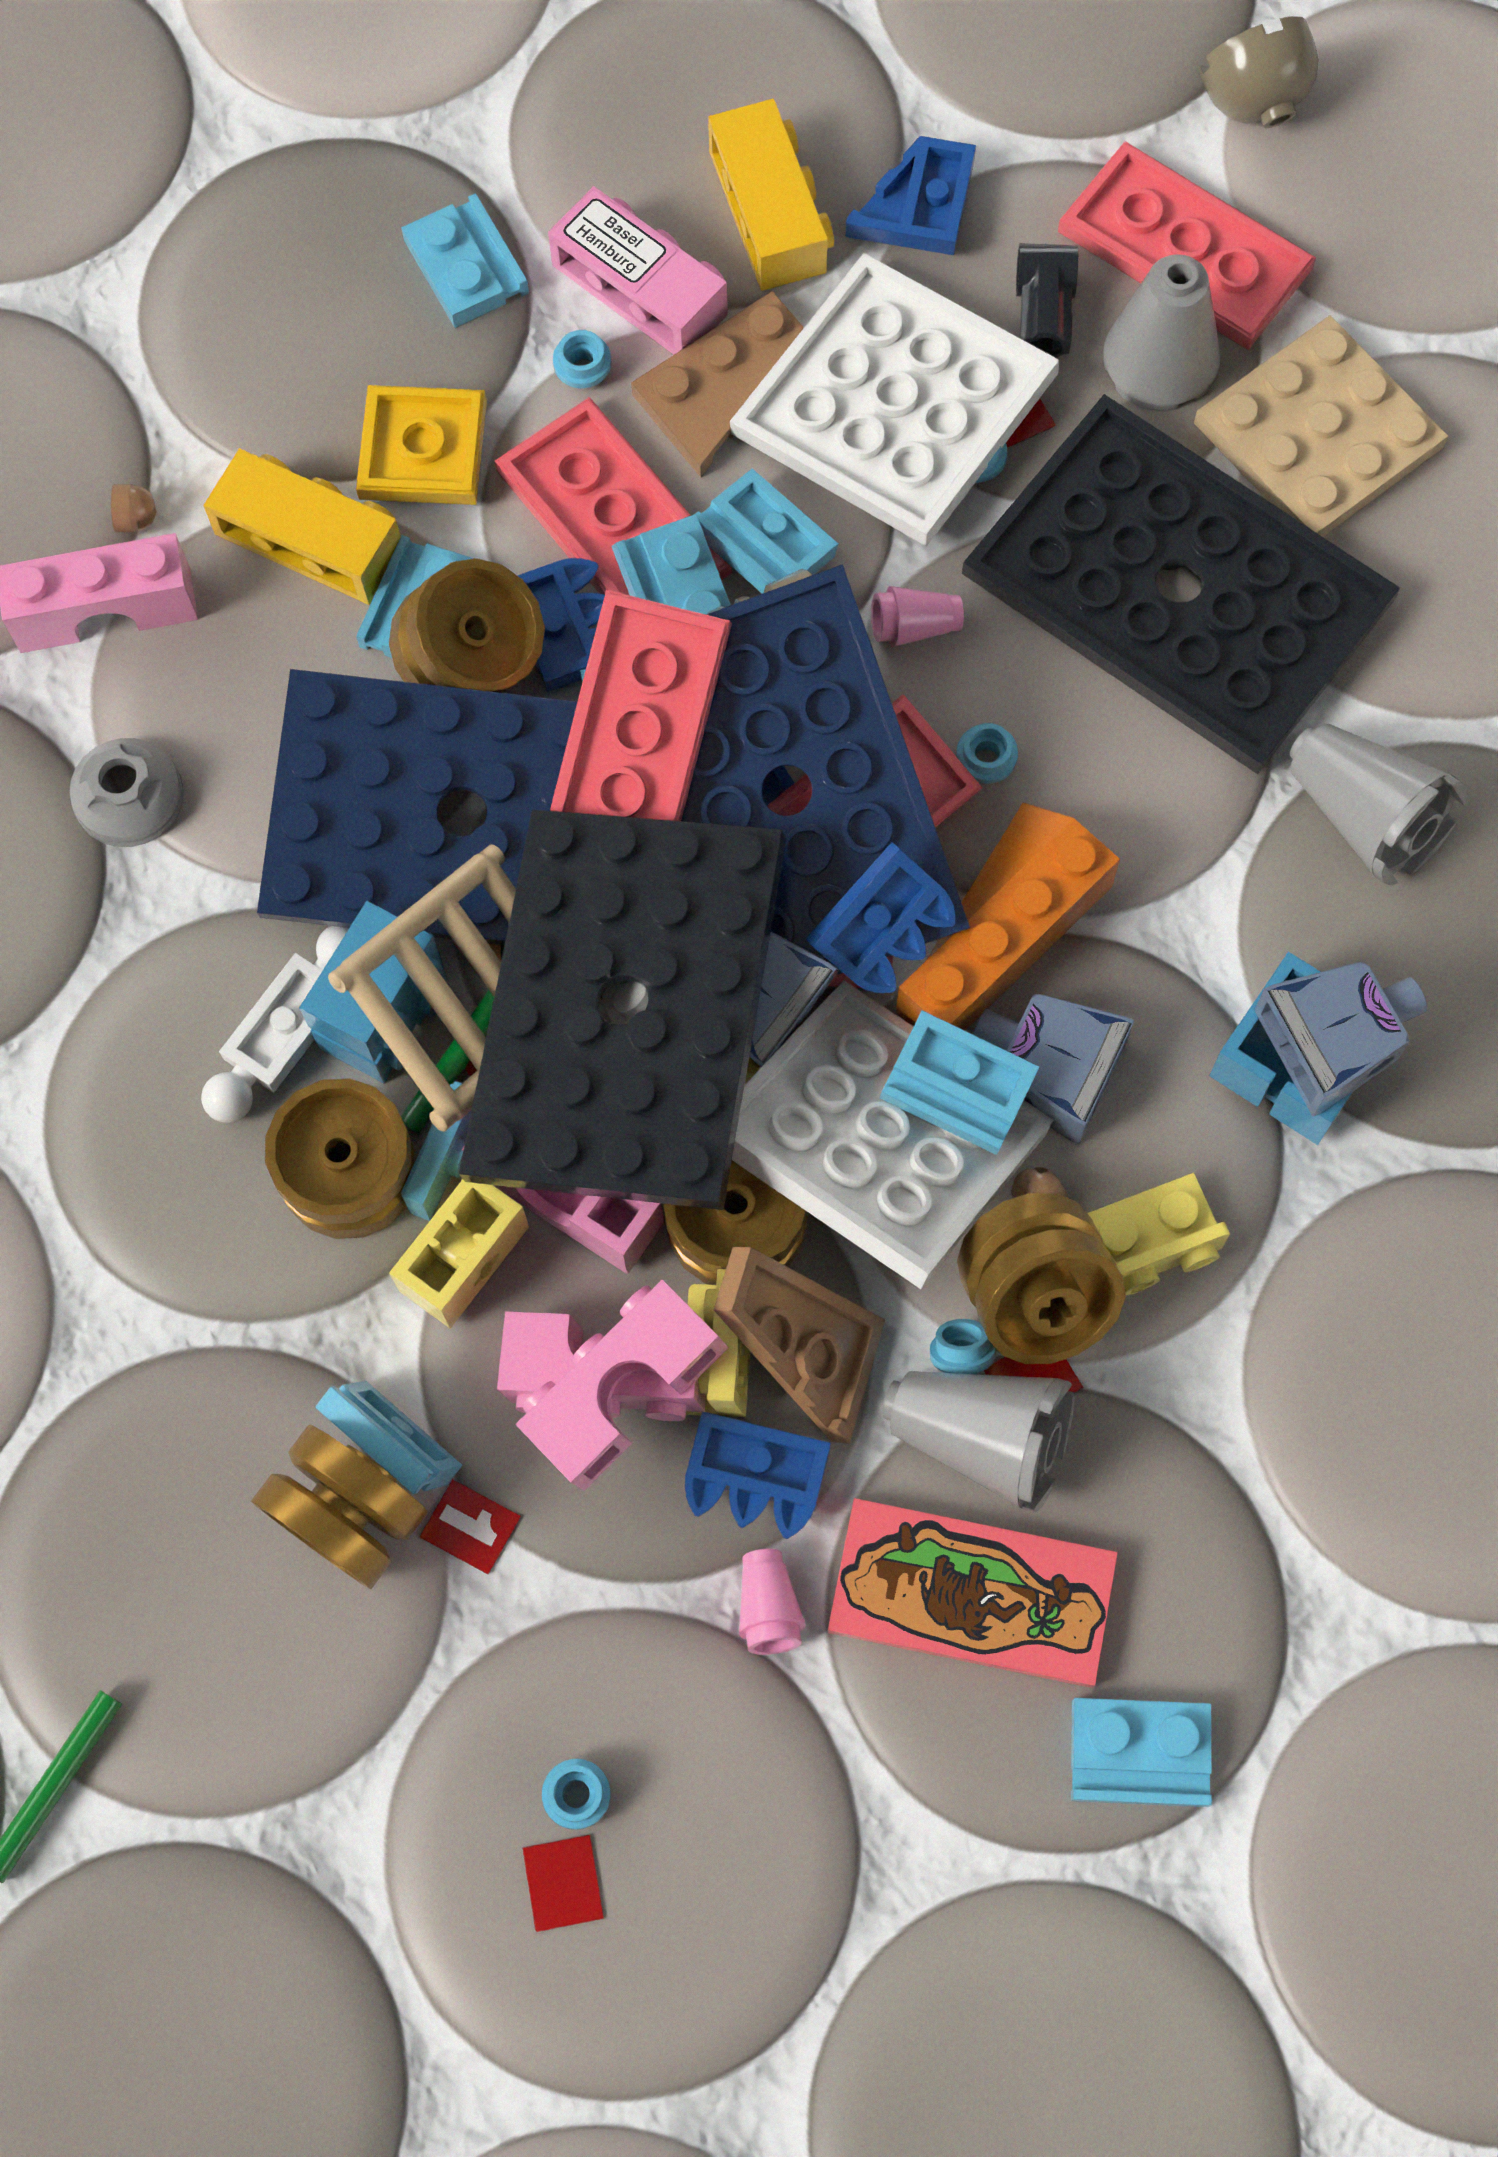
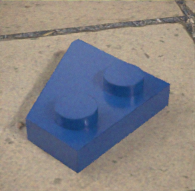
(919, 199)

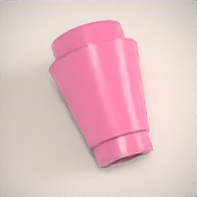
(914, 615)
(769, 1606)

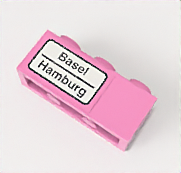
(638, 271)

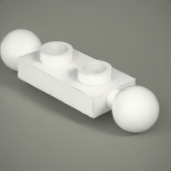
(269, 1036)

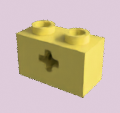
(459, 1250)

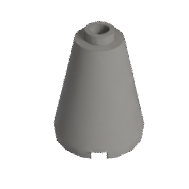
(1165, 338)
(1377, 798)
(986, 1427)

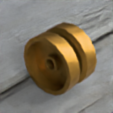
(468, 629)
(310, 1162)
(766, 1223)
(1040, 1278)
(345, 1498)

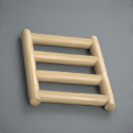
(399, 941)

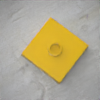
(421, 445)

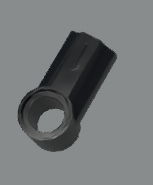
(1046, 287)

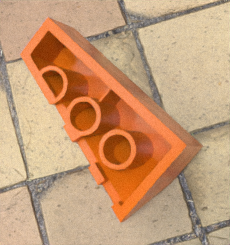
(1017, 908)

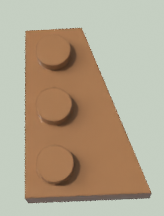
(710, 379)
(803, 1336)

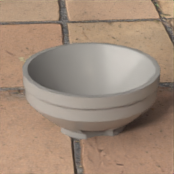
(139, 812)

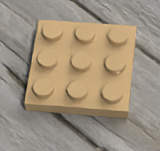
(1320, 428)

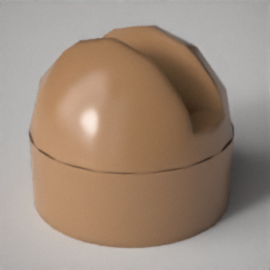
(131, 508)
(1037, 1181)

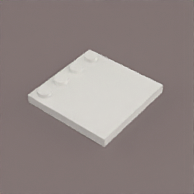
(894, 398)
(857, 1162)

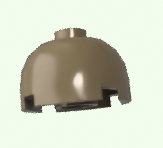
(1262, 73)

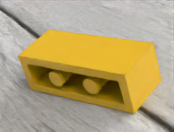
(770, 194)
(303, 524)

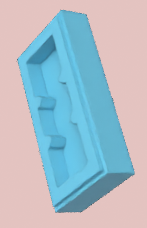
(434, 1166)

